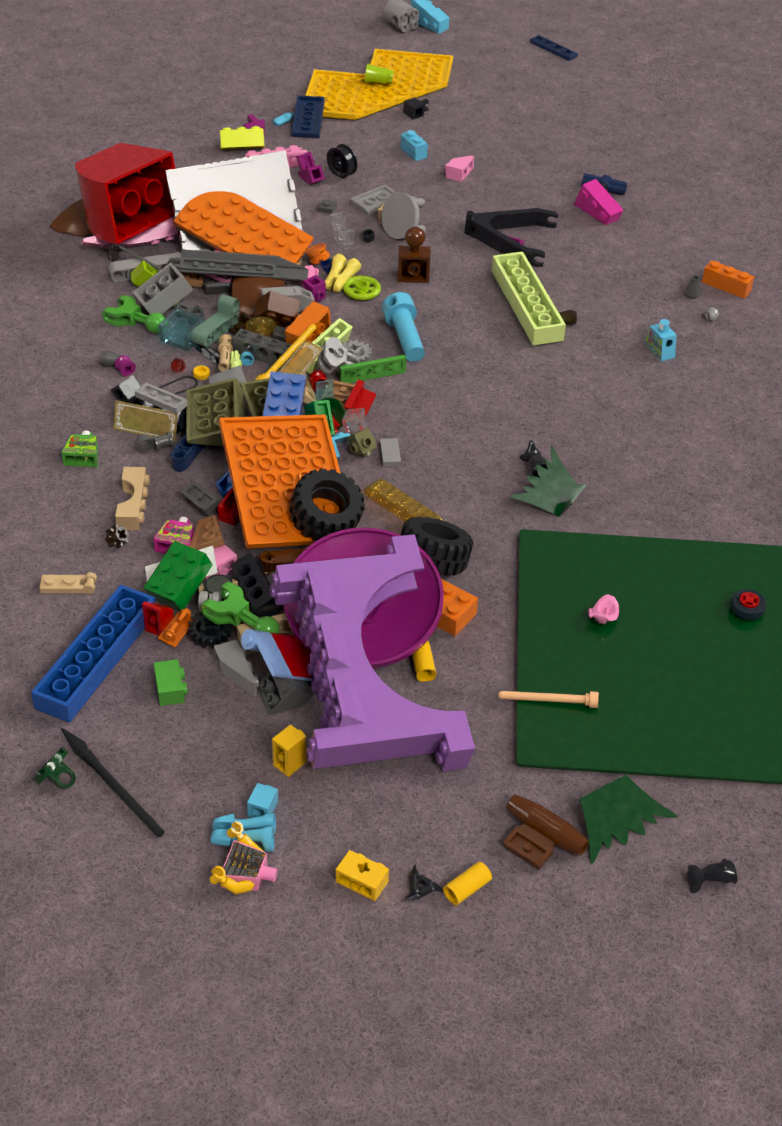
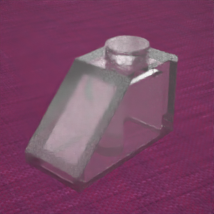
(354, 420)

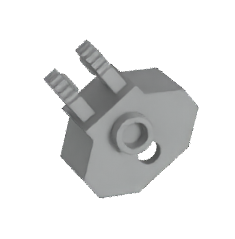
(334, 355)

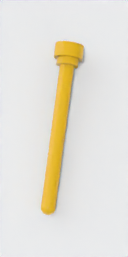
(288, 352)

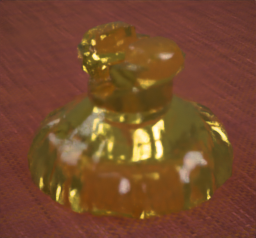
(261, 325)

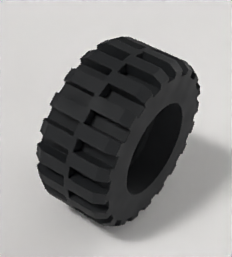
(332, 487)
(443, 543)

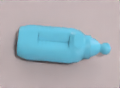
(283, 119)

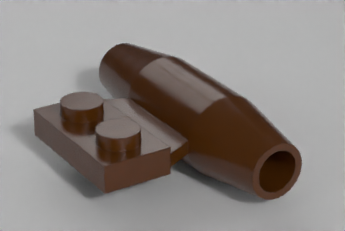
(540, 833)

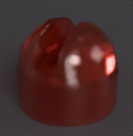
(175, 364)

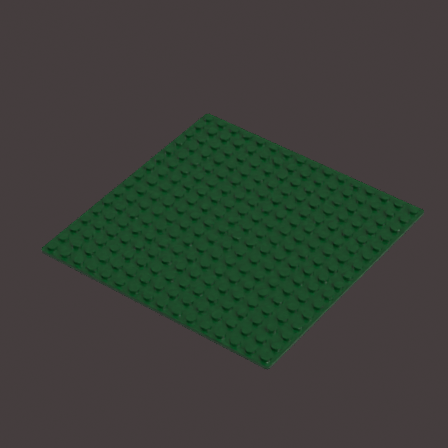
(674, 675)

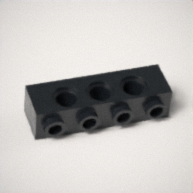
(255, 585)

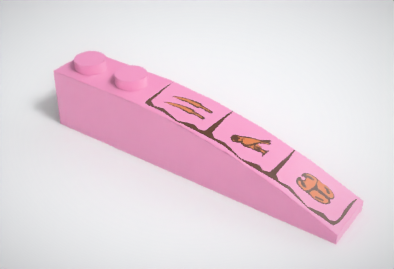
(163, 231)

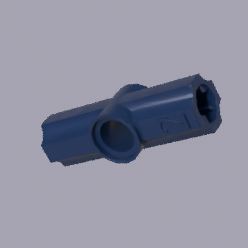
(612, 185)

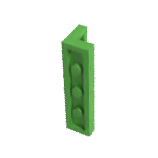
(372, 369)

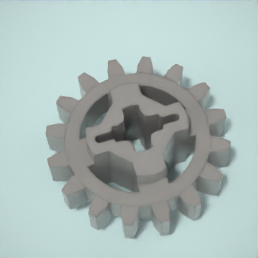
(362, 352)

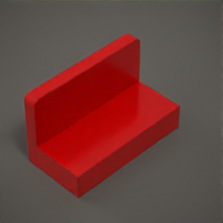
(360, 398)

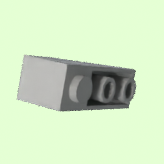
(296, 292)
(233, 665)

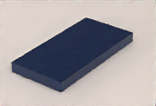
(308, 116)

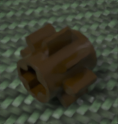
(116, 536)

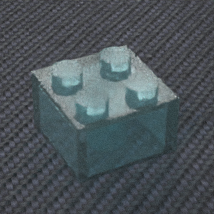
(178, 328)

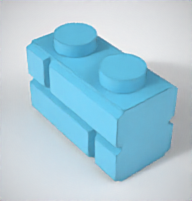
(414, 145)

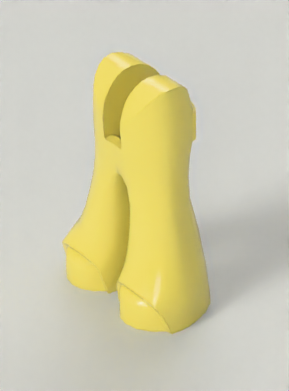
(341, 272)

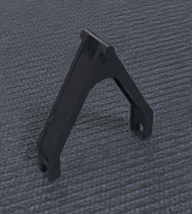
(485, 224)

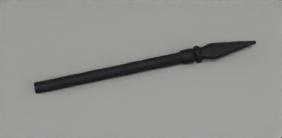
(80, 748)

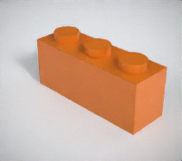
(728, 279)

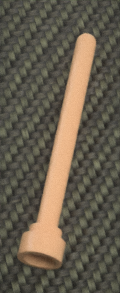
(590, 699)

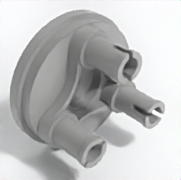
(401, 213)

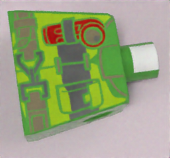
(81, 450)

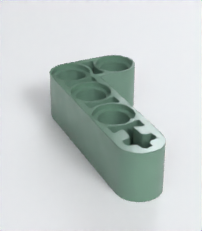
(219, 323)

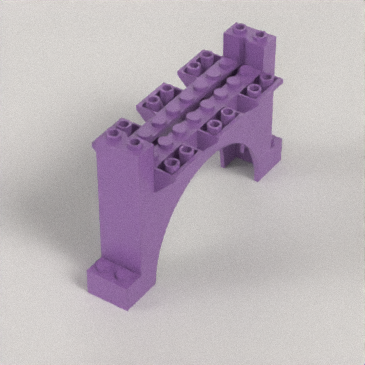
(360, 712)

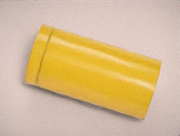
(424, 663)
(467, 883)

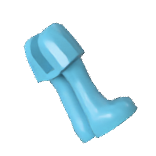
(262, 832)

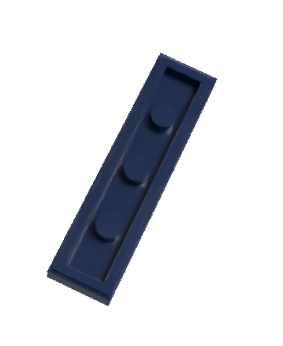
(553, 47)

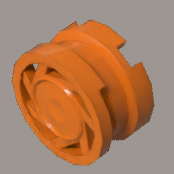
(317, 253)

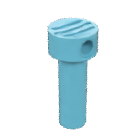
(400, 313)

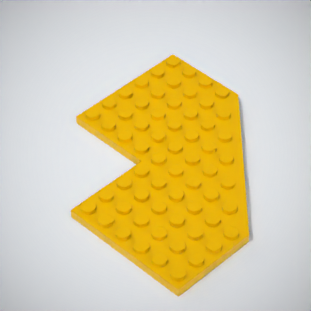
(352, 98)

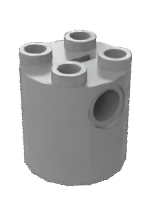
(401, 15)

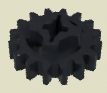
(209, 632)

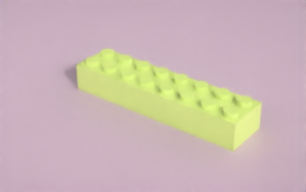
(528, 298)

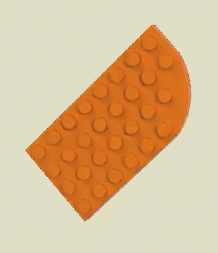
(241, 226)

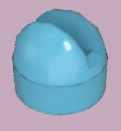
(246, 360)

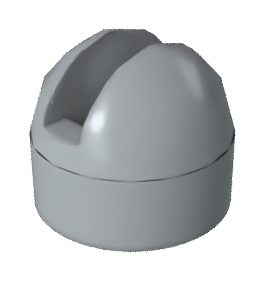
(711, 314)

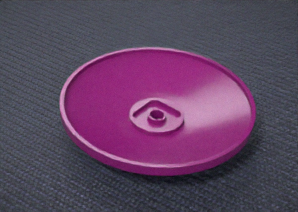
(399, 623)

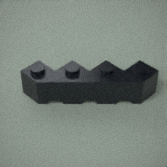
(126, 393)

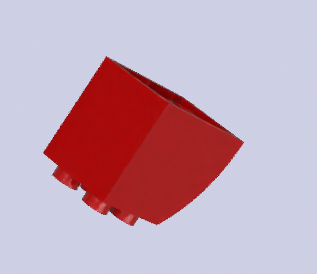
(125, 190)

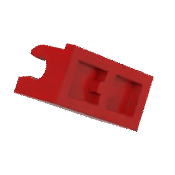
(228, 509)

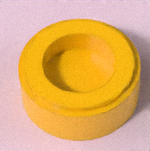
(201, 372)

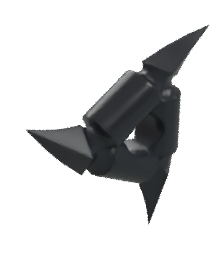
(417, 892)

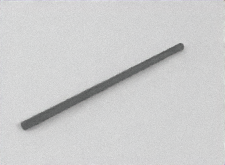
(137, 256)

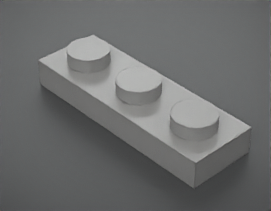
(161, 398)

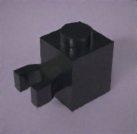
(414, 108)

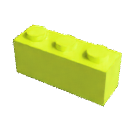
(242, 138)

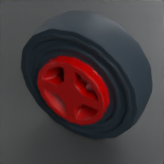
(748, 604)

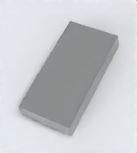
(390, 452)

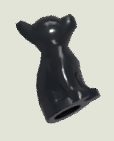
(534, 457)
(721, 872)

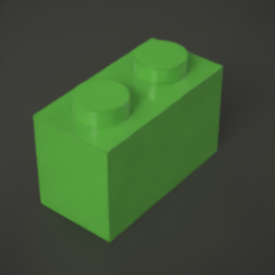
(169, 682)

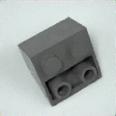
(283, 693)

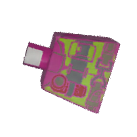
(180, 531)

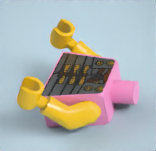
(244, 865)

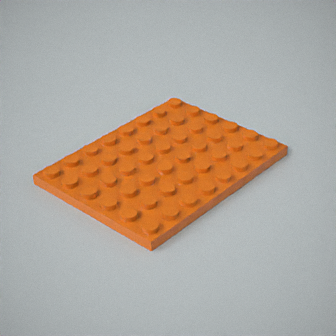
(266, 463)

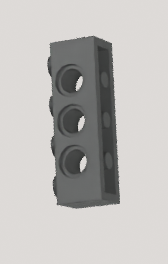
(262, 347)

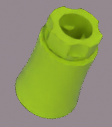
(378, 75)

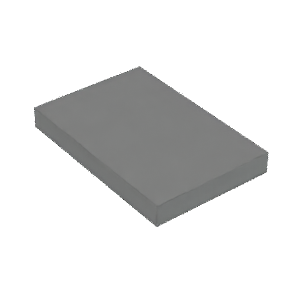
(372, 200)

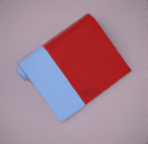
(281, 652)

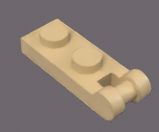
(68, 583)

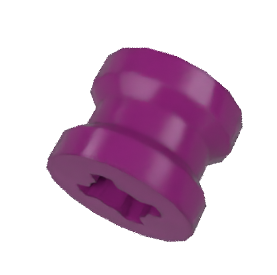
(125, 365)

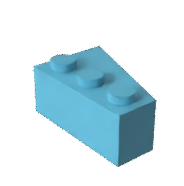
(430, 16)

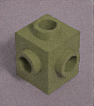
(362, 443)

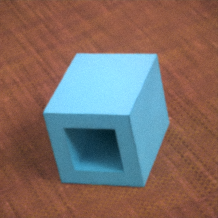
(262, 800)

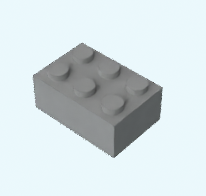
(163, 290)

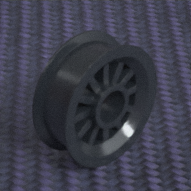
(342, 161)

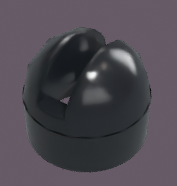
(370, 233)

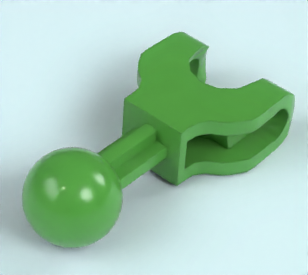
(130, 313)
(235, 610)

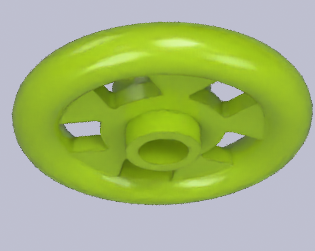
(361, 286)

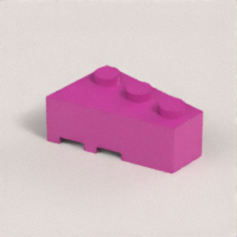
(598, 203)

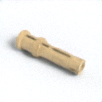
(224, 349)

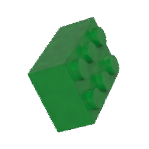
(178, 576)

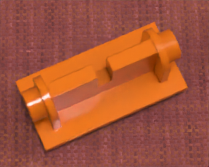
(176, 628)

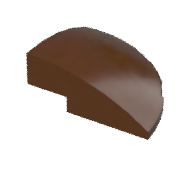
(72, 220)
(249, 290)

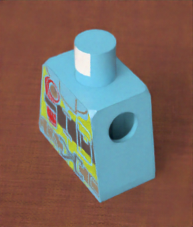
(661, 340)

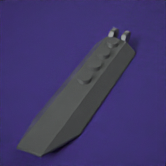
(238, 265)

